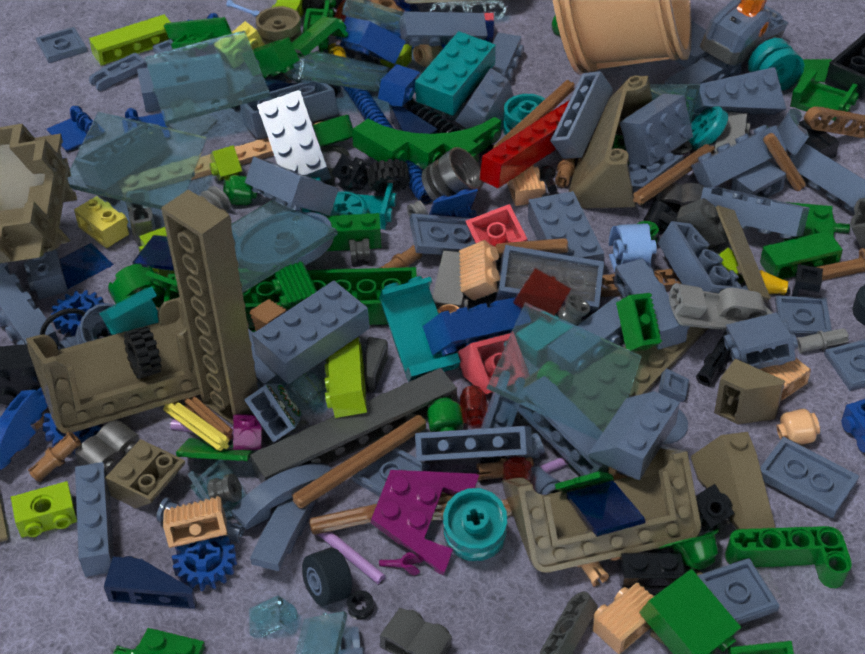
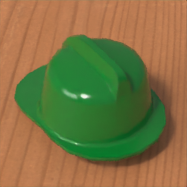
(697, 551)

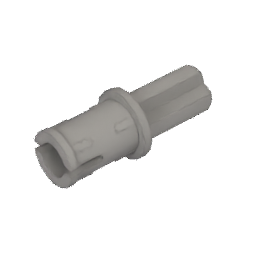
(822, 340)

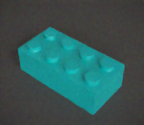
(455, 73)

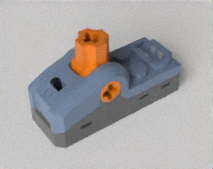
(741, 29)

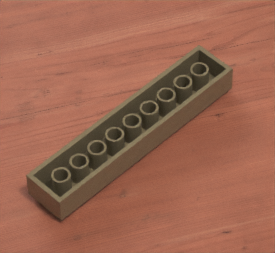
(212, 302)

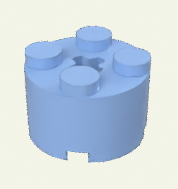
(631, 243)

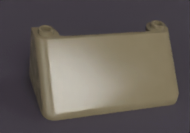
(603, 172)
(95, 379)
(561, 539)

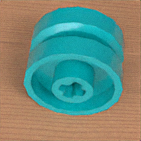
(778, 54)
(518, 108)
(475, 524)

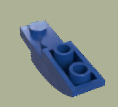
(17, 422)

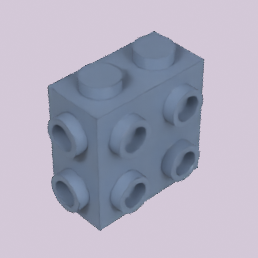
(761, 341)

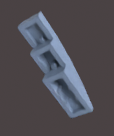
(281, 534)

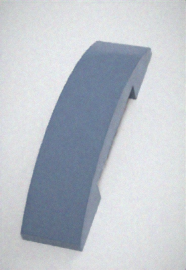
(791, 133)
(256, 504)

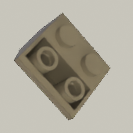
(748, 394)
(142, 474)

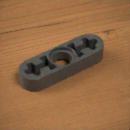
(574, 619)

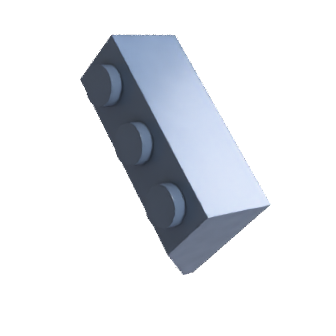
(487, 101)
(636, 433)

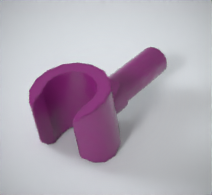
(405, 562)

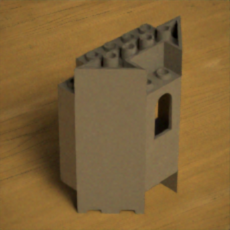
(31, 193)

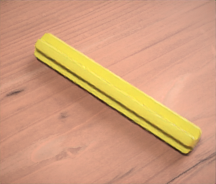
(197, 425)

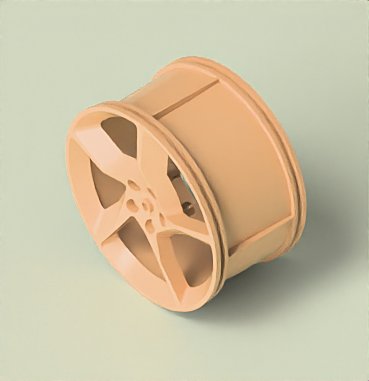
(623, 32)

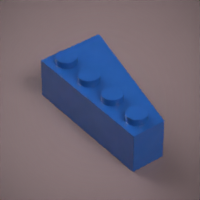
(371, 39)
(467, 326)

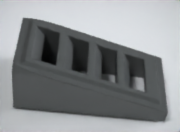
(376, 360)

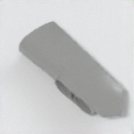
(713, 310)

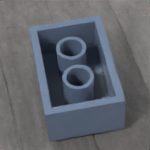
(656, 129)

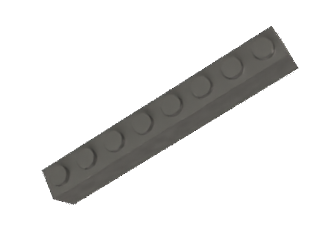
(347, 434)

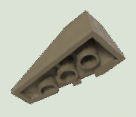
(735, 470)

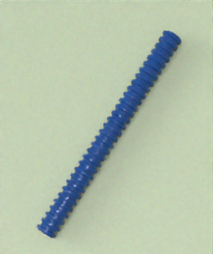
(370, 110)

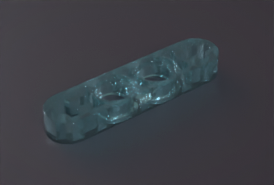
(467, 6)

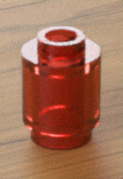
(473, 405)
(517, 468)

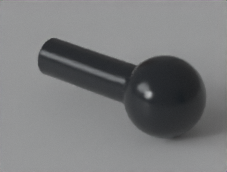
(547, 173)

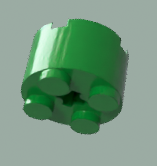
(132, 280)

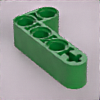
(792, 547)

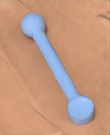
(229, 3)

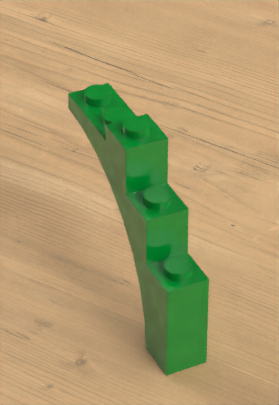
(422, 148)

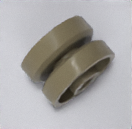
(278, 23)

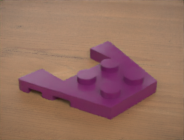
(409, 506)

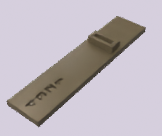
(746, 262)

